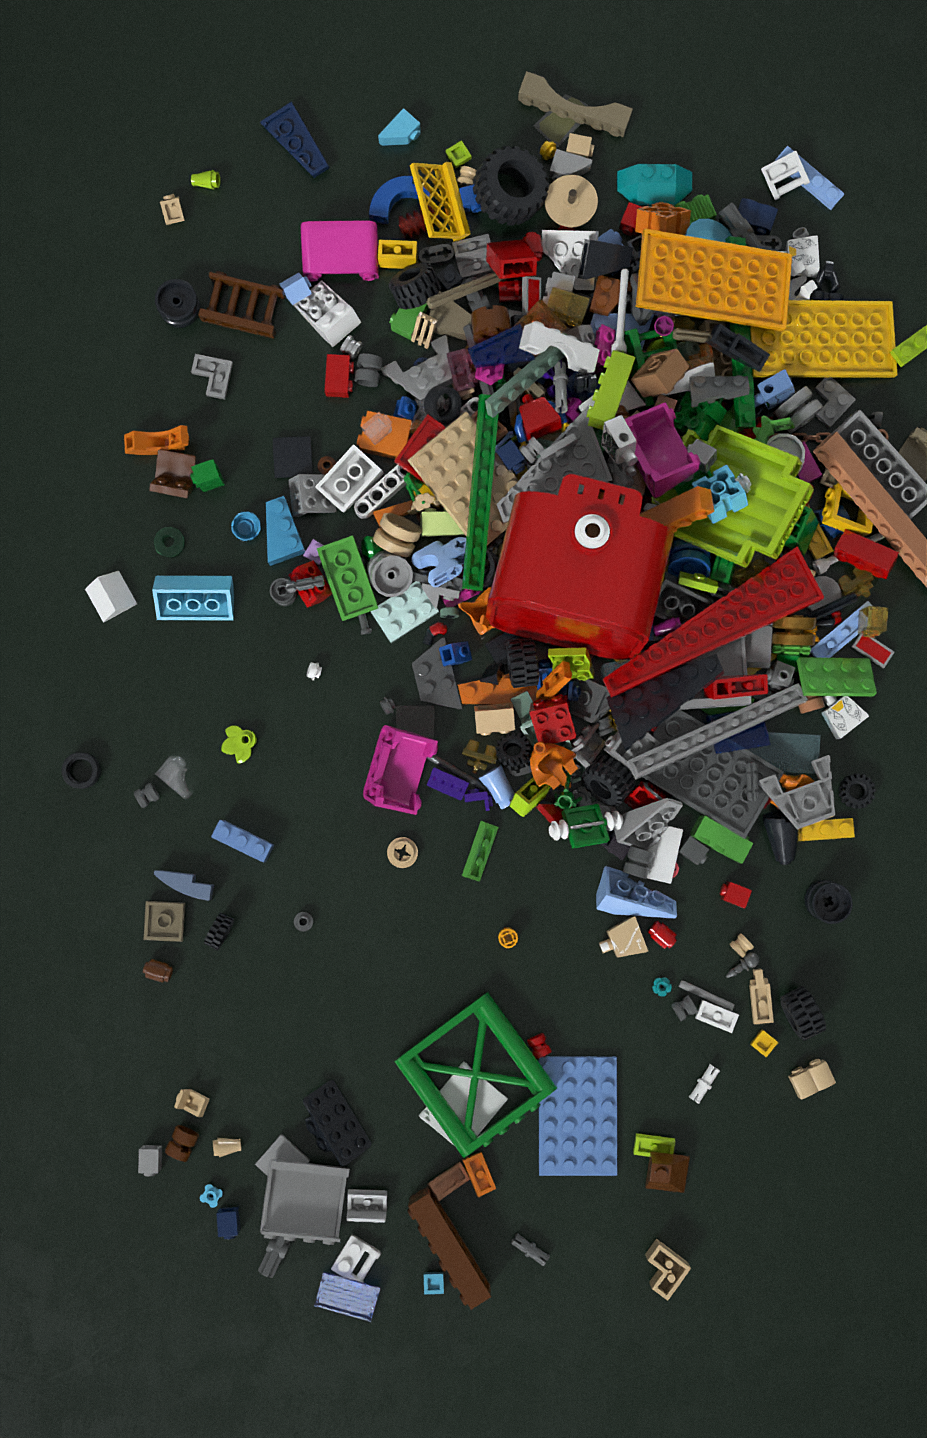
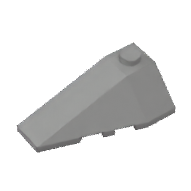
(644, 825)

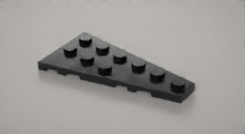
(659, 698)

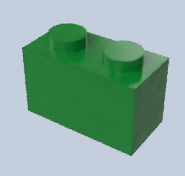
(207, 475)

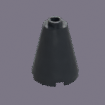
(782, 836)

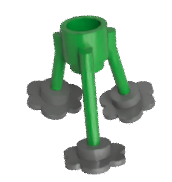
(564, 798)

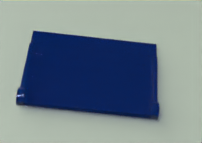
(750, 738)
(347, 1296)

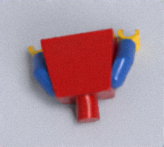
(538, 419)

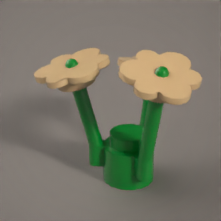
(421, 501)

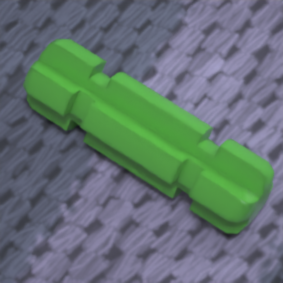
(791, 649)

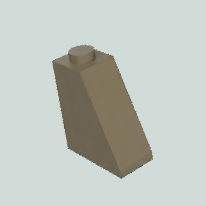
(450, 320)

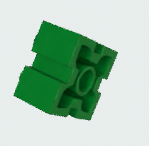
(699, 418)

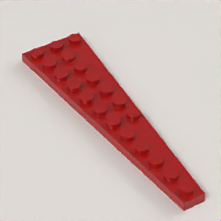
(753, 605)

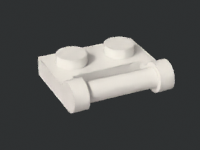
(782, 169)
(350, 1257)

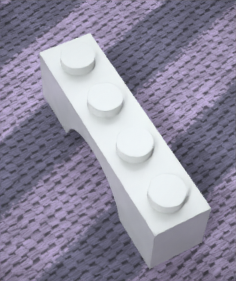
(580, 355)

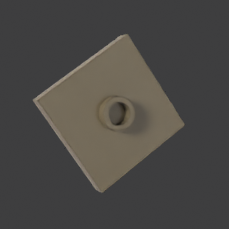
(164, 921)

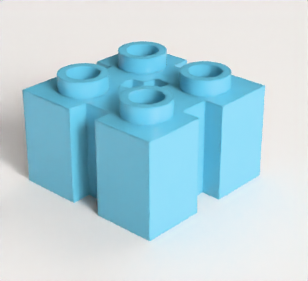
(725, 493)

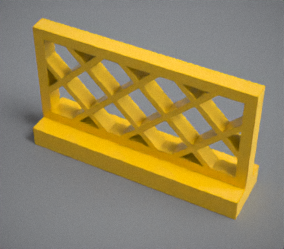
(449, 198)

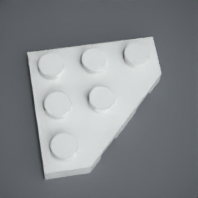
(566, 251)

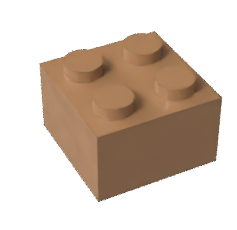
(660, 373)

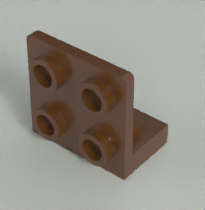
(173, 473)

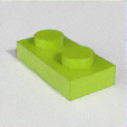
(647, 1143)

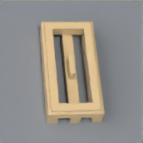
(421, 339)

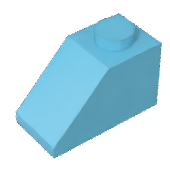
(400, 130)

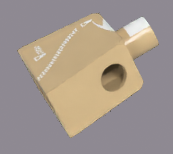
(624, 939)

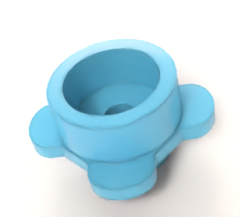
(209, 1189)

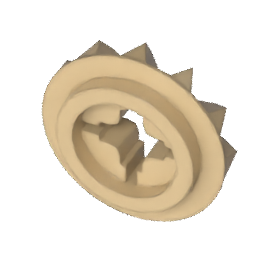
(399, 843)

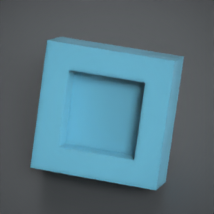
(433, 1283)

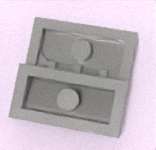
(471, 256)

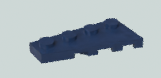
(294, 136)

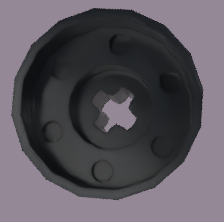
(839, 902)

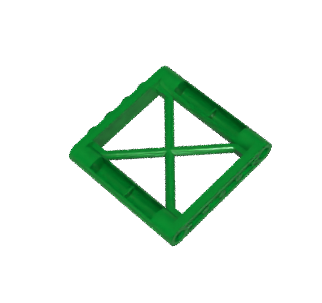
(536, 1077)

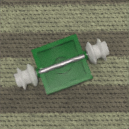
(585, 825)

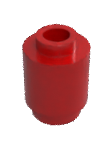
(534, 242)
(662, 935)

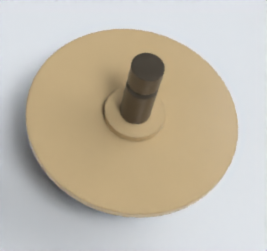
(571, 201)

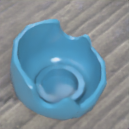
(245, 526)

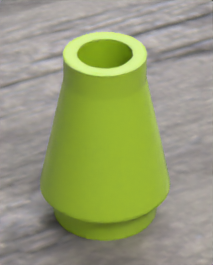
(207, 179)

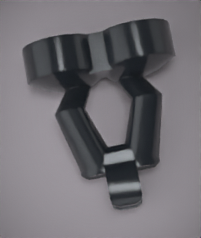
(827, 273)

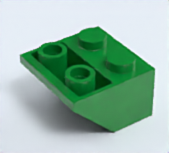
(803, 531)

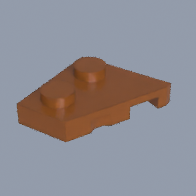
(606, 295)

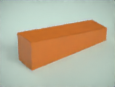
(400, 509)

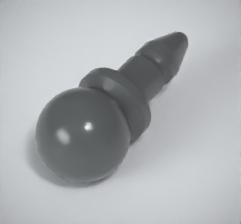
(750, 960)

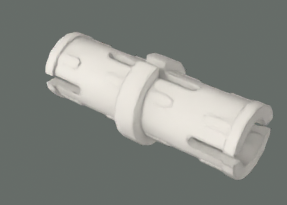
(704, 1084)

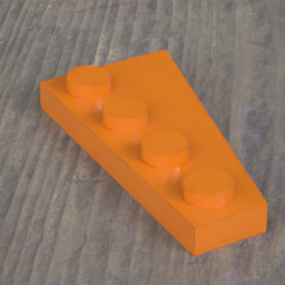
(487, 693)

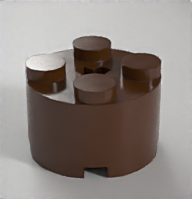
(489, 322)

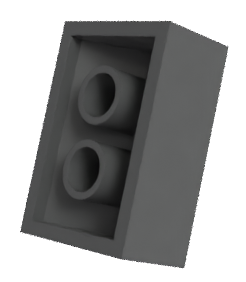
(680, 600)

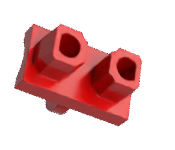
(510, 291)

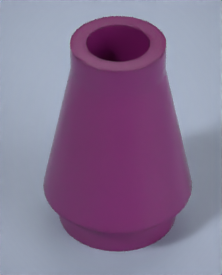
(667, 626)

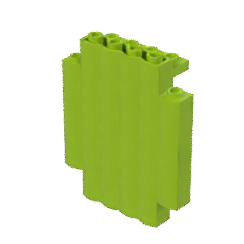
(773, 501)

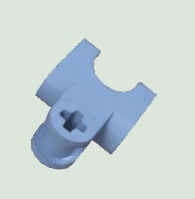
(446, 559)

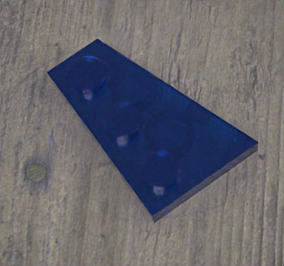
(500, 349)

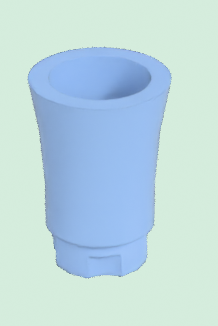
(498, 786)

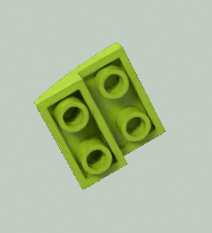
(579, 661)

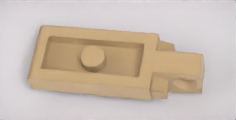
(760, 998)

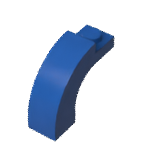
(389, 194)

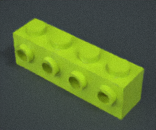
(611, 390)

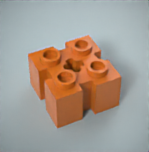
(663, 218)

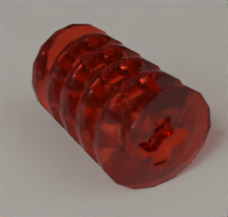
(413, 223)

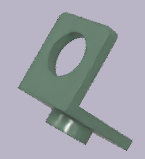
(522, 706)

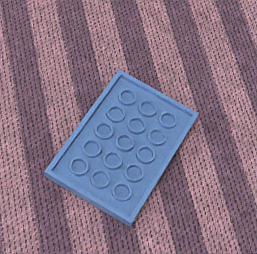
(579, 1117)

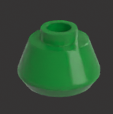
(369, 547)

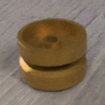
(793, 631)

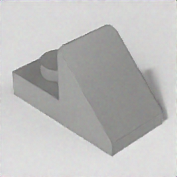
(434, 593)

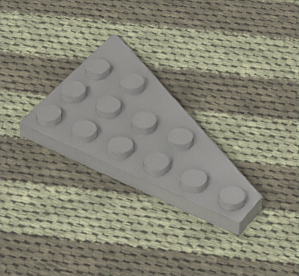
(581, 459)

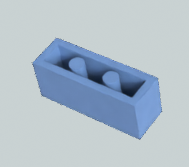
(242, 840)

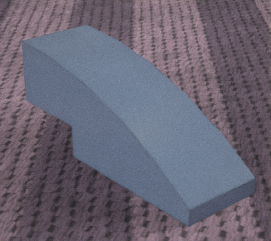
(186, 884)

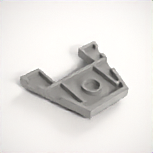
(426, 375)
(807, 803)

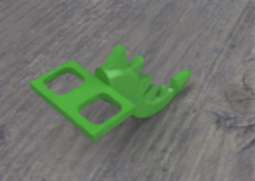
(768, 426)

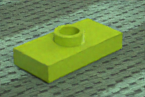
(698, 581)

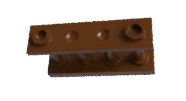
(246, 323)

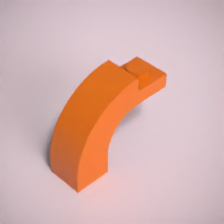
(150, 442)

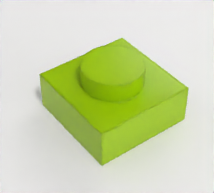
(458, 154)

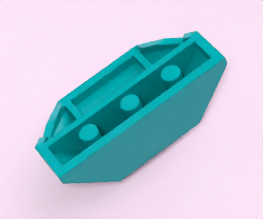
(654, 183)

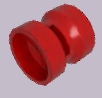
(539, 1046)

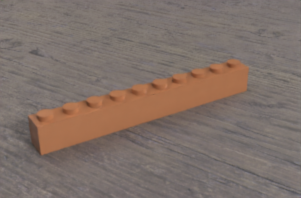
(875, 502)

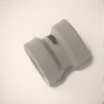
(531, 450)

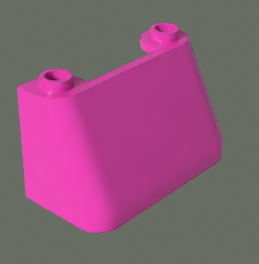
(339, 249)
(660, 451)
(398, 769)

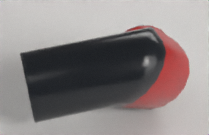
(829, 622)
(433, 630)

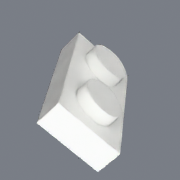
(716, 1016)

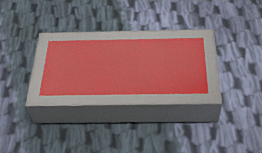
(530, 293)
(873, 649)

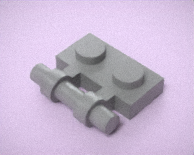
(621, 473)

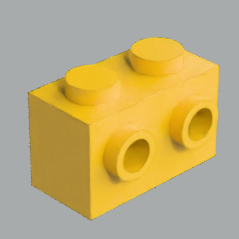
(397, 253)

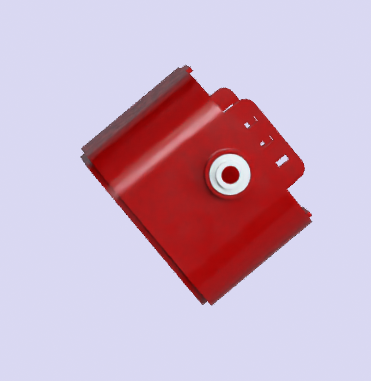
(576, 587)

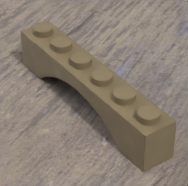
(611, 117)

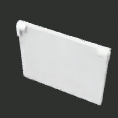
(456, 1093)

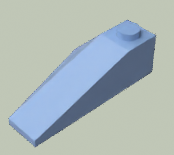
(625, 896)

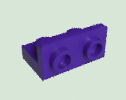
(447, 784)

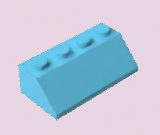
(194, 597)

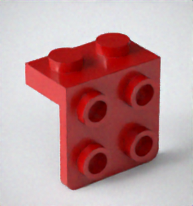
(552, 719)

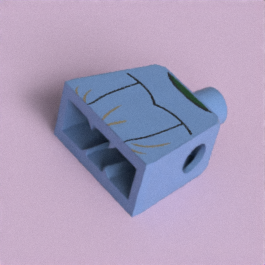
(774, 390)

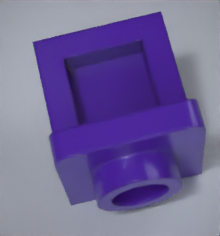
(475, 795)

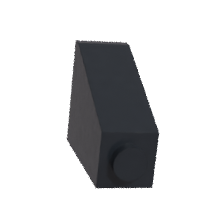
(603, 258)

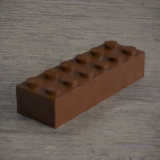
(450, 1248)

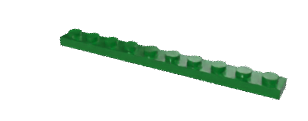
(743, 405)
(480, 498)

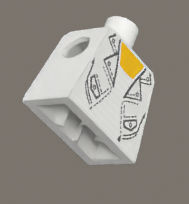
(807, 251)
(842, 715)

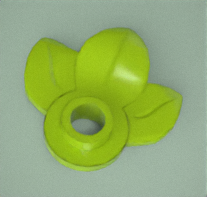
(236, 745)

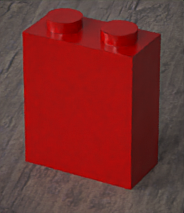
(511, 259)

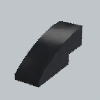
(737, 347)

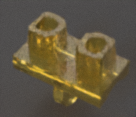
(859, 585)
(471, 751)

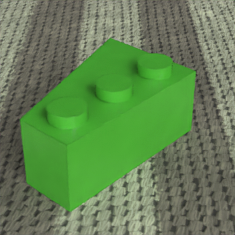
(721, 839)

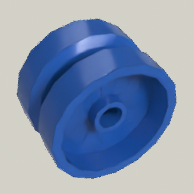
(688, 559)

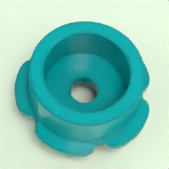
(661, 991)

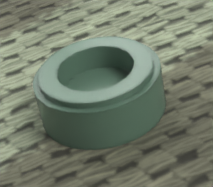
(449, 612)

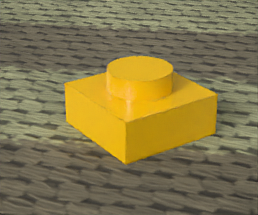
(764, 1043)

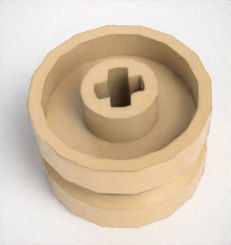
(397, 534)

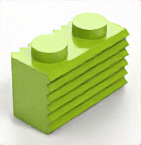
(528, 797)

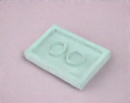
(404, 612)

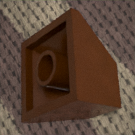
(667, 1172)

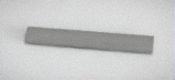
(706, 995)

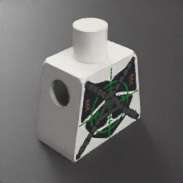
(619, 441)

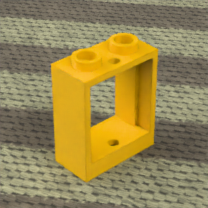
(861, 527)

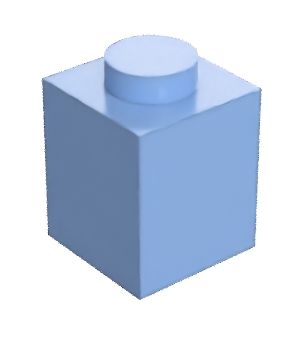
(296, 288)

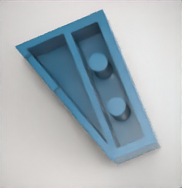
(282, 533)

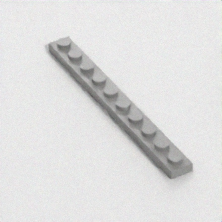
(716, 731)

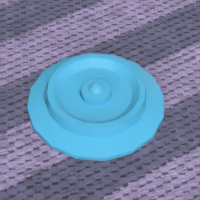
(708, 229)

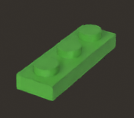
(480, 851)

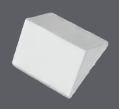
(110, 595)

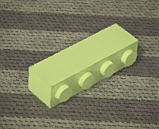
(438, 524)

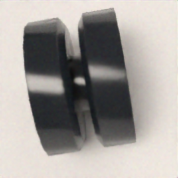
(177, 303)

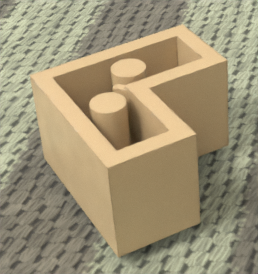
(670, 1267)

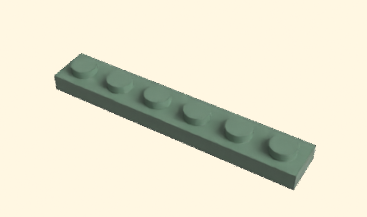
(523, 380)

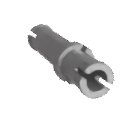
(560, 381)

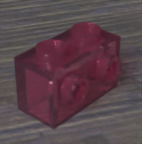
(461, 370)

